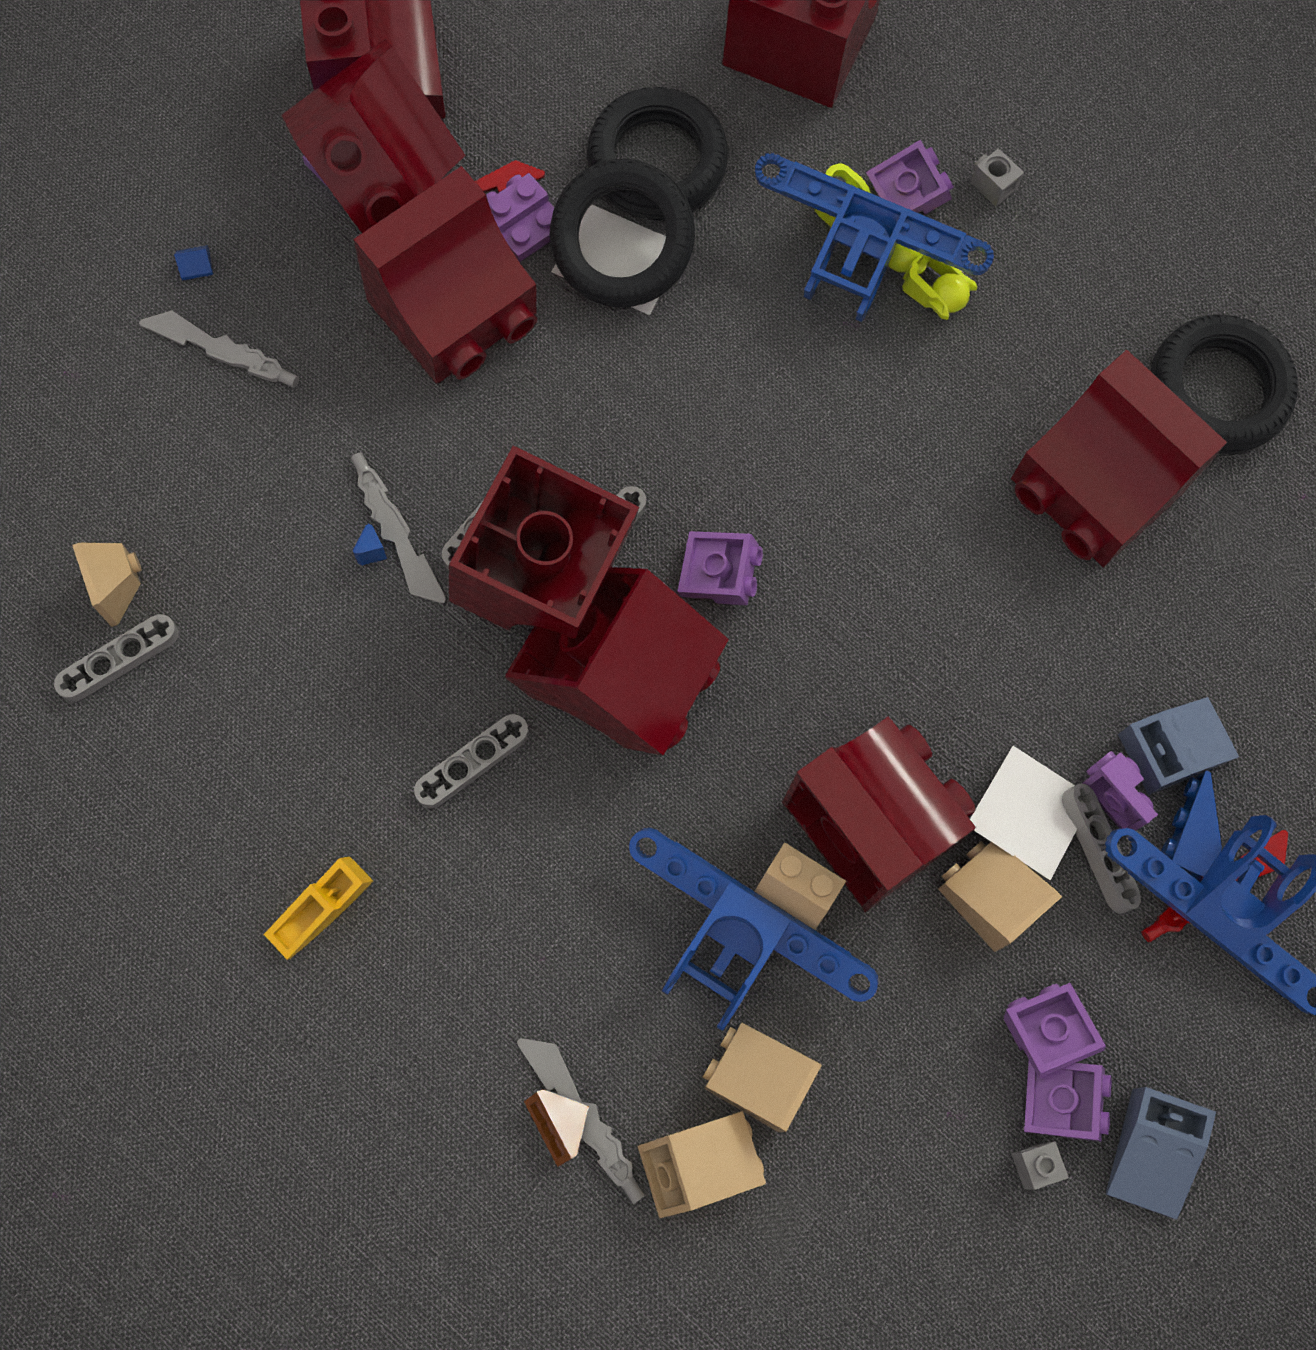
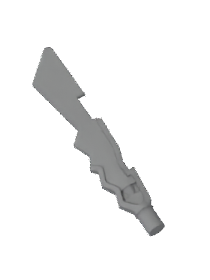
(222, 348)
(416, 569)
(553, 1073)

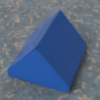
(194, 262)
(368, 547)

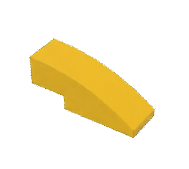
(318, 907)

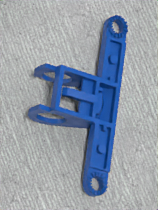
(867, 227)
(1225, 907)
(745, 926)

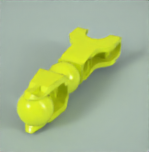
(947, 293)

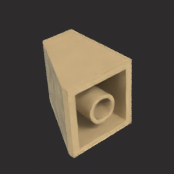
(800, 886)
(997, 894)
(761, 1077)
(702, 1165)

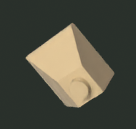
(109, 577)

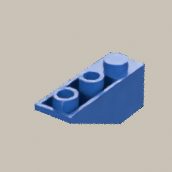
(1197, 832)

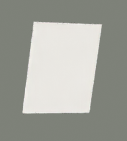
(617, 246)
(1026, 813)

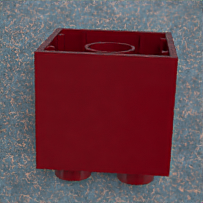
(347, 29)
(798, 42)
(373, 136)
(446, 278)
(1115, 460)
(538, 547)
(630, 665)
(879, 810)

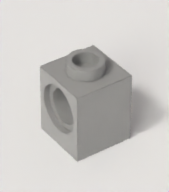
(992, 187)
(1039, 1165)

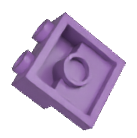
(912, 179)
(522, 215)
(720, 567)
(1114, 784)
(1053, 1029)
(1068, 1102)

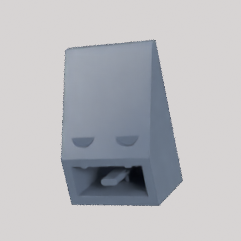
(1177, 744)
(1159, 1151)

